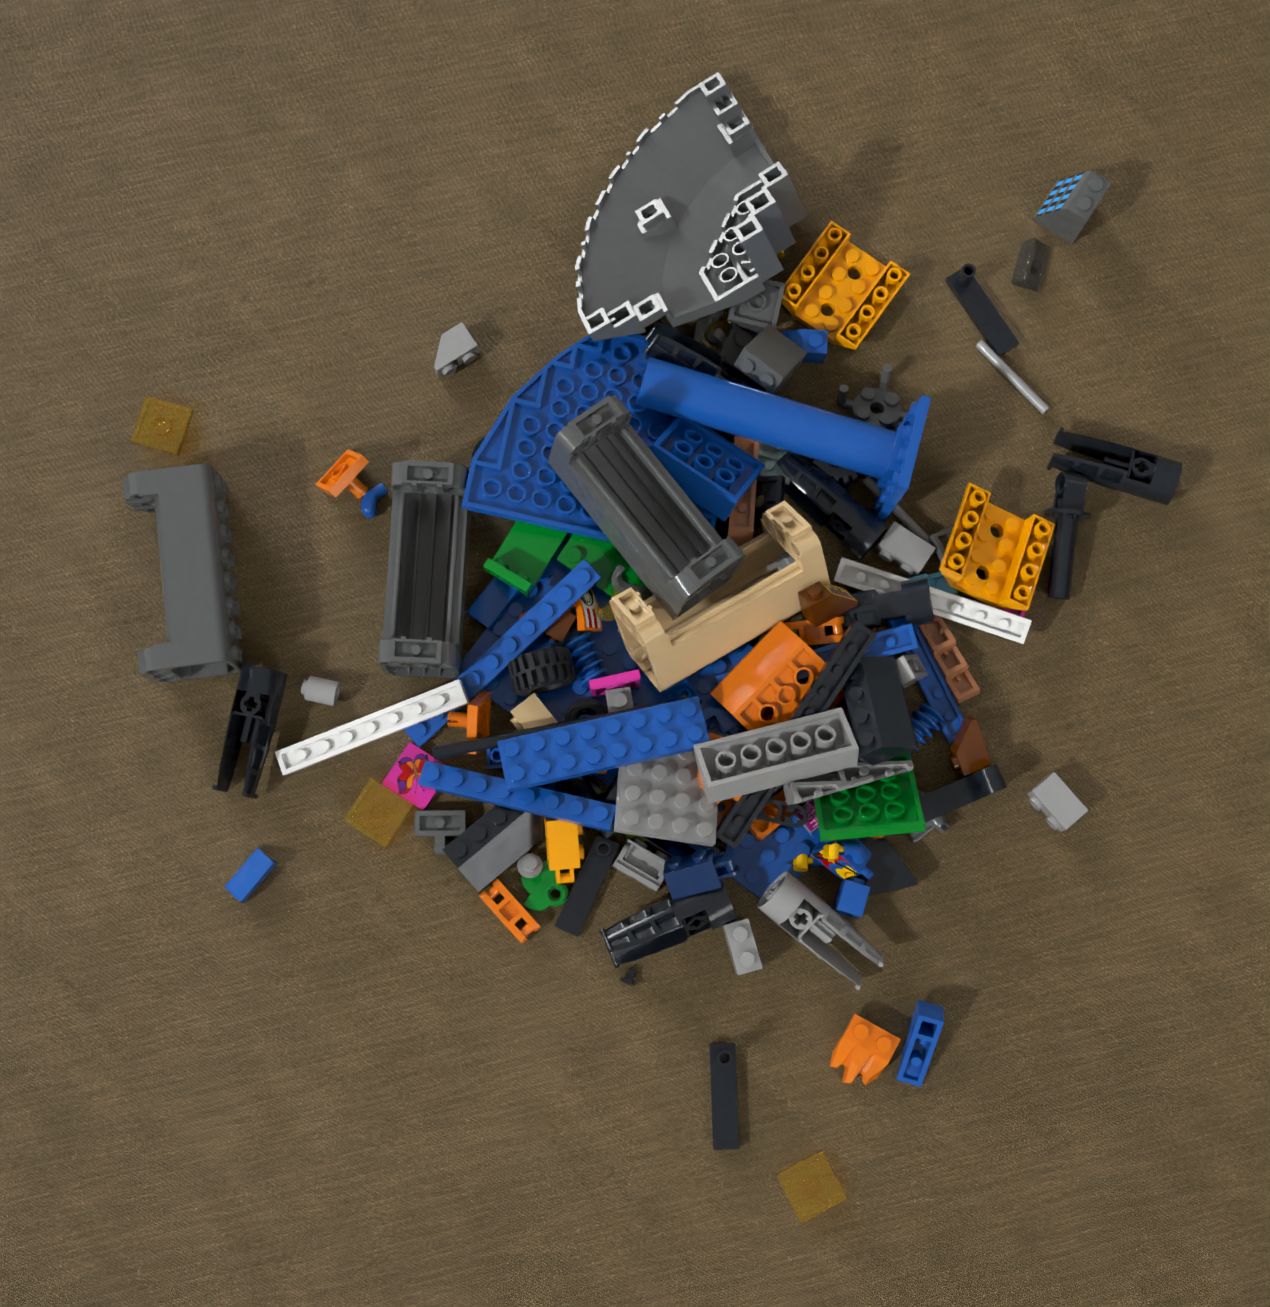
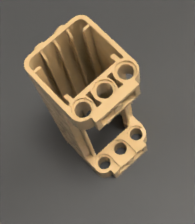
(733, 613)

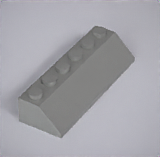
(776, 755)

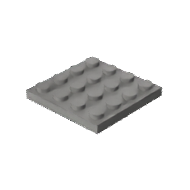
(665, 801)

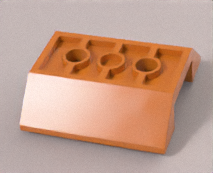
(769, 679)

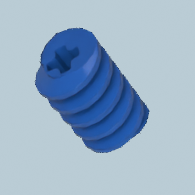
(585, 658)
(924, 721)

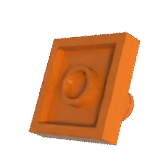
(343, 475)
(476, 719)

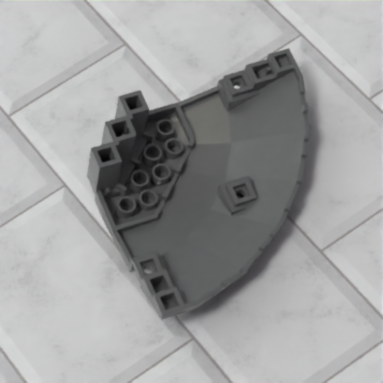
(685, 220)

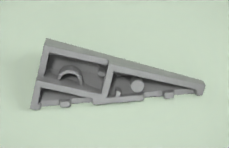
(842, 779)

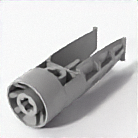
(792, 908)

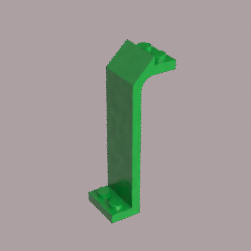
(525, 556)

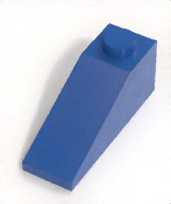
(811, 341)
(920, 1042)

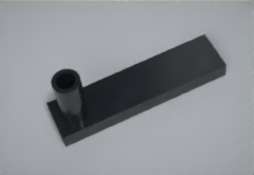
(981, 310)
(587, 885)
(724, 1096)

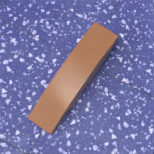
(949, 659)

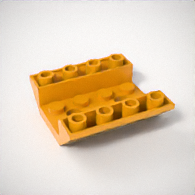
(824, 281)
(1009, 562)

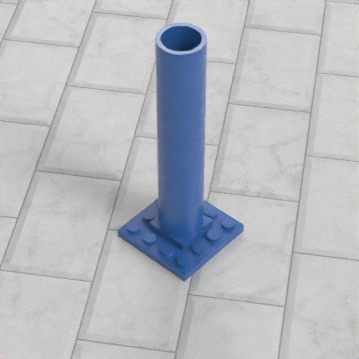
(791, 425)

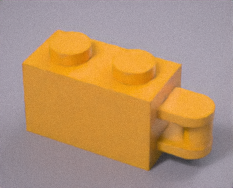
(563, 848)

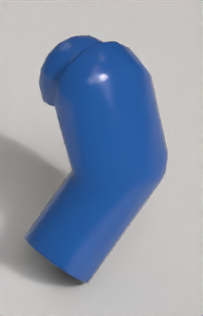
(369, 500)

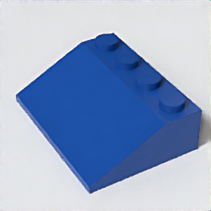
(706, 466)

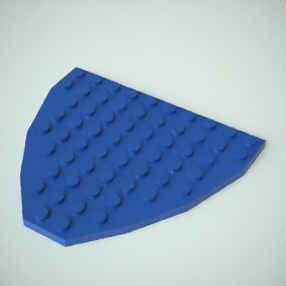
(511, 466)

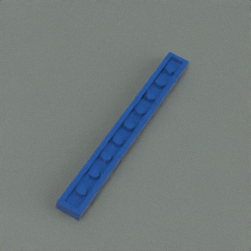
(515, 642)

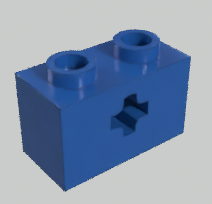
(851, 897)

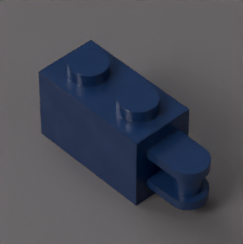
(698, 872)

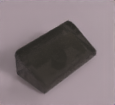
(1031, 265)

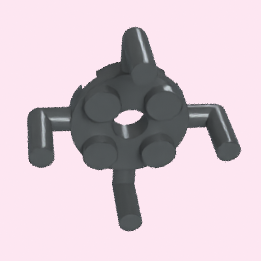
(874, 398)

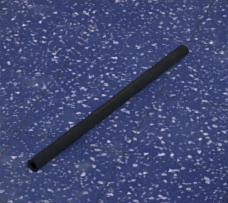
(491, 741)

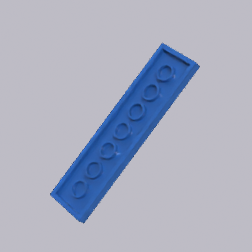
(602, 744)

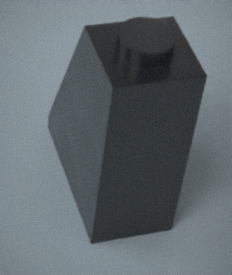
(888, 868)

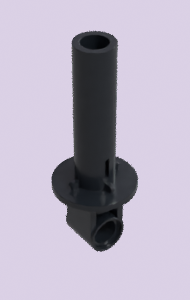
(1068, 511)

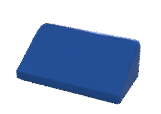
(492, 603)
(250, 875)

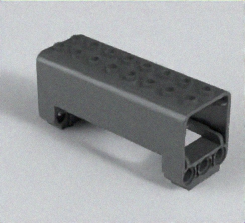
(642, 508)
(193, 571)
(426, 571)

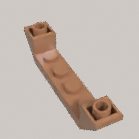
(742, 518)

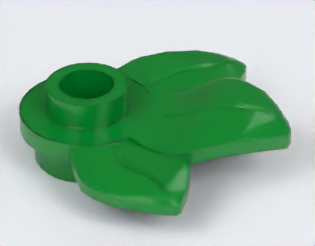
(541, 889)

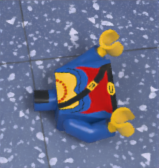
(841, 857)

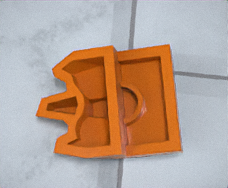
(863, 1050)

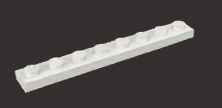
(943, 602)
(372, 727)

